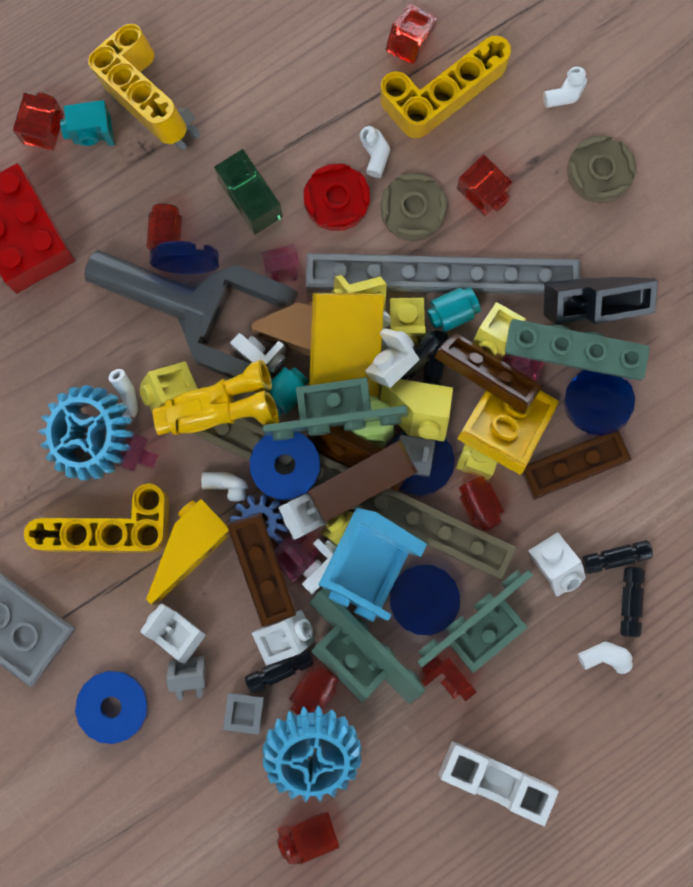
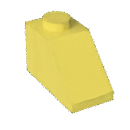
(426, 405)

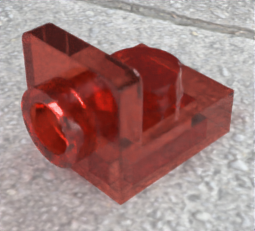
(410, 33)
(454, 680)
(307, 839)

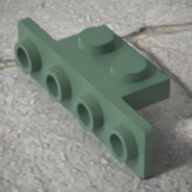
(577, 349)
(334, 405)
(485, 632)
(358, 656)

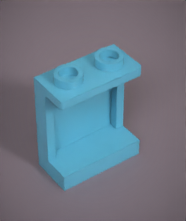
(368, 563)

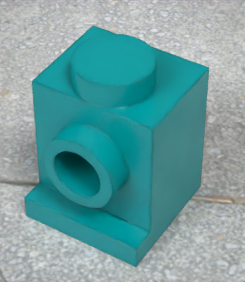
(87, 123)

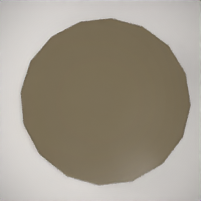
(601, 169)
(413, 207)

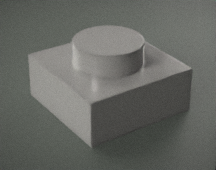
(243, 713)

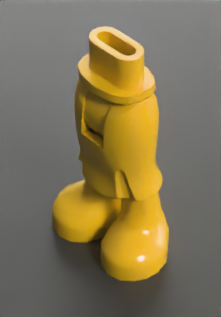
(216, 404)

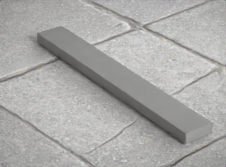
(441, 273)

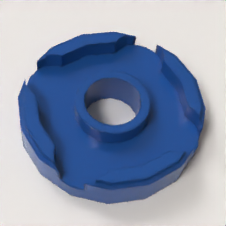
(285, 486)
(91, 713)

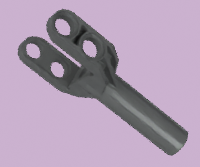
(194, 306)

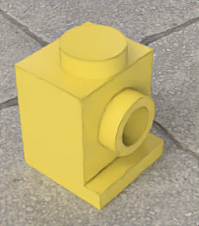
(476, 463)

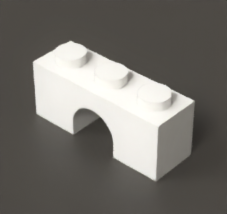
(498, 782)

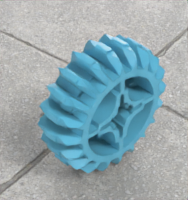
(67, 432)
(329, 767)

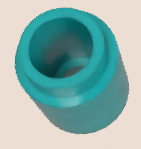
(453, 309)
(284, 389)

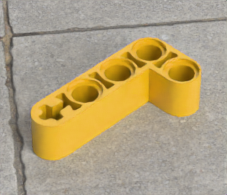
(119, 69)
(448, 83)
(99, 527)

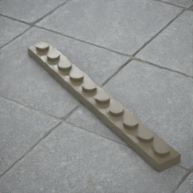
(417, 518)

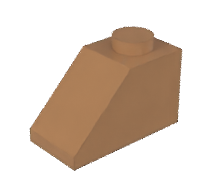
(289, 326)

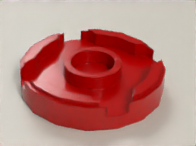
(336, 197)

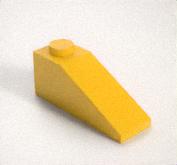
(189, 544)

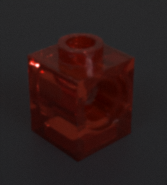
(38, 121)
(485, 186)

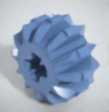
(273, 525)

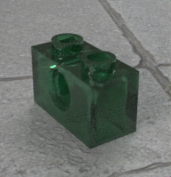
(248, 191)

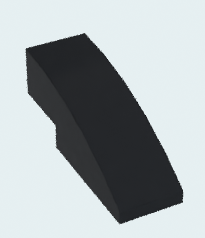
(599, 299)

